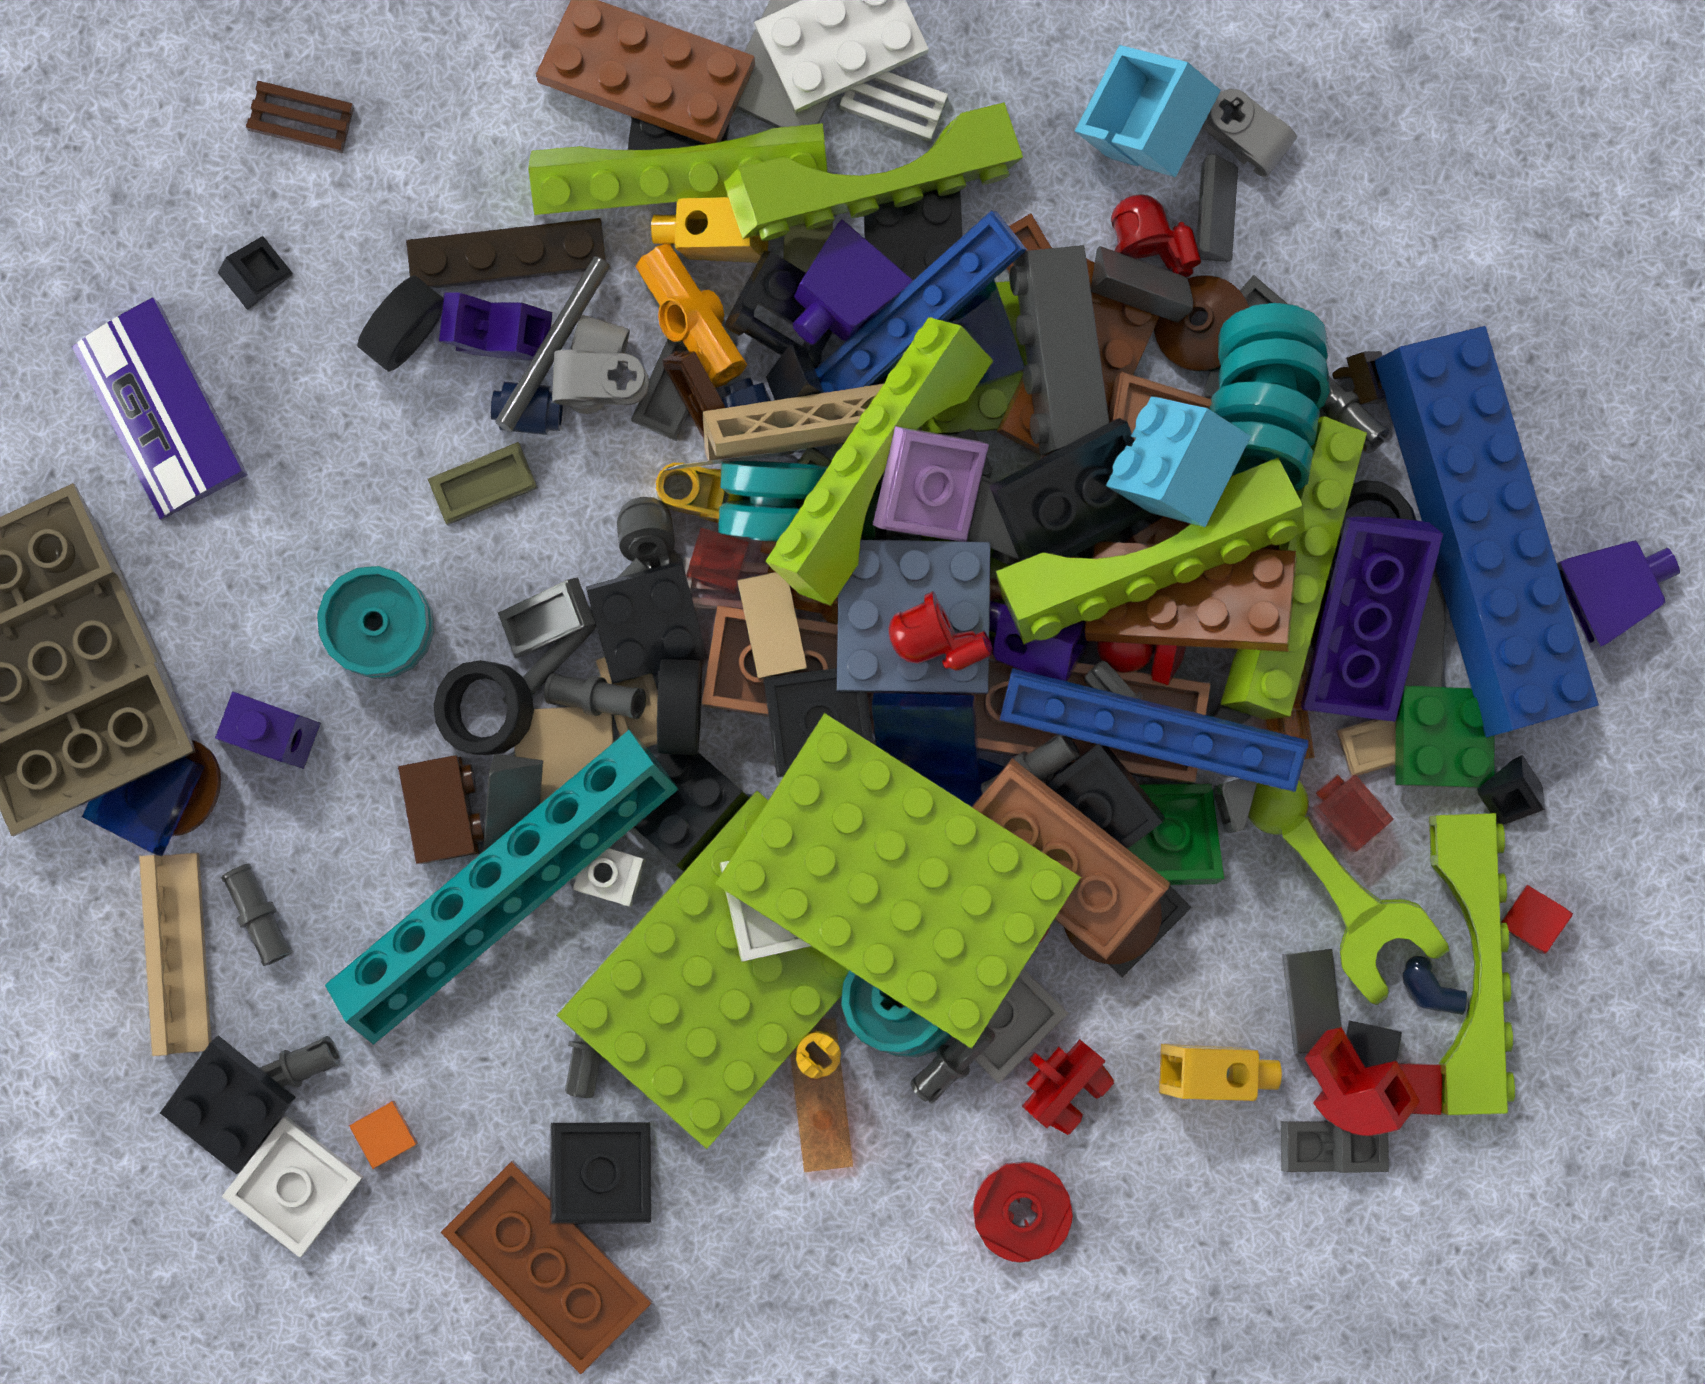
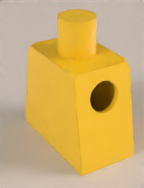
(720, 239)
(1202, 1072)

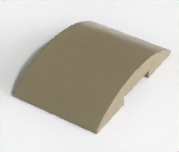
(77, 668)

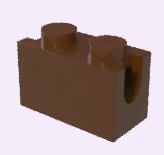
(441, 809)

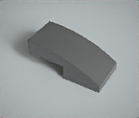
(1326, 1148)

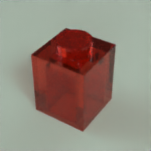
(718, 561)
(1351, 811)

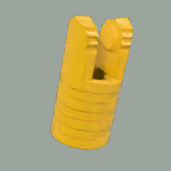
(827, 1044)

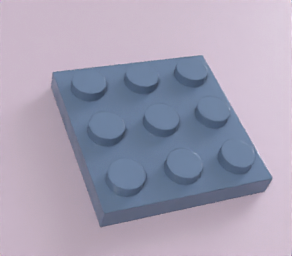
(894, 579)

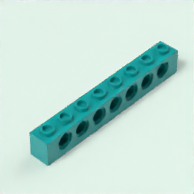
(500, 887)

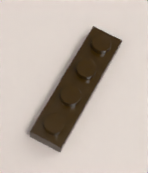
(506, 253)

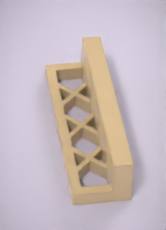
(785, 423)
(175, 953)

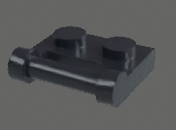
(772, 287)

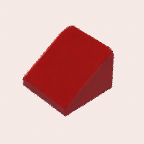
(1536, 919)

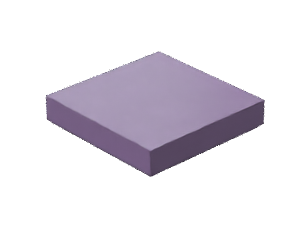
(930, 484)

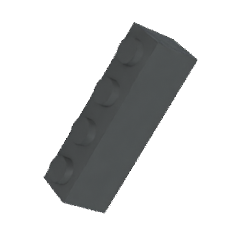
(1059, 345)

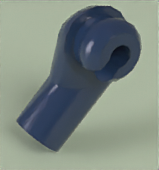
(1427, 991)

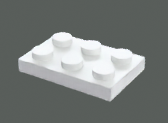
(837, 45)

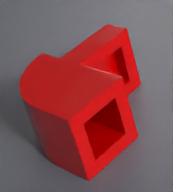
(1359, 1097)

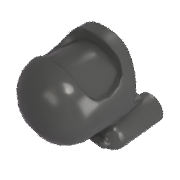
(647, 532)

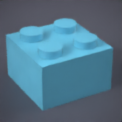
(1147, 110)
(1178, 460)

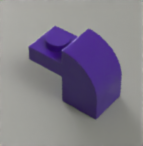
(493, 328)

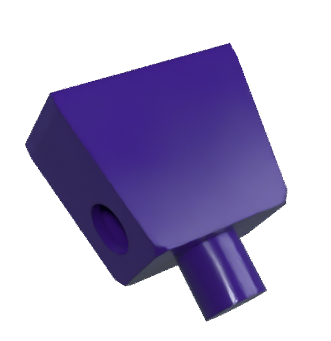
(845, 286)
(1615, 588)
(1048, 657)
(267, 730)

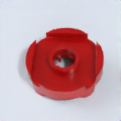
(1049, 1203)

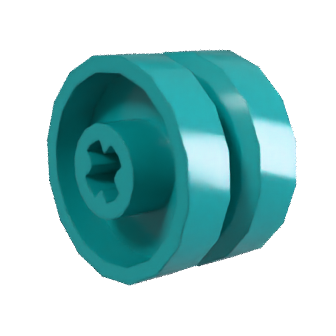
(1276, 347)
(1279, 424)
(773, 497)
(405, 626)
(886, 1026)

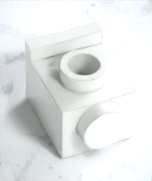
(624, 881)

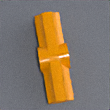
(691, 314)

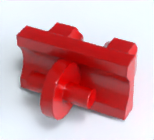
(1061, 1080)

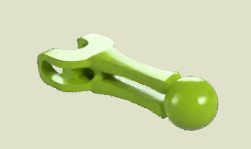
(1367, 918)

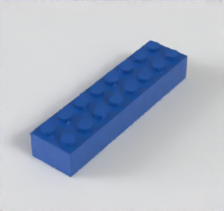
(1494, 542)

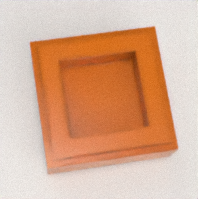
(383, 1134)

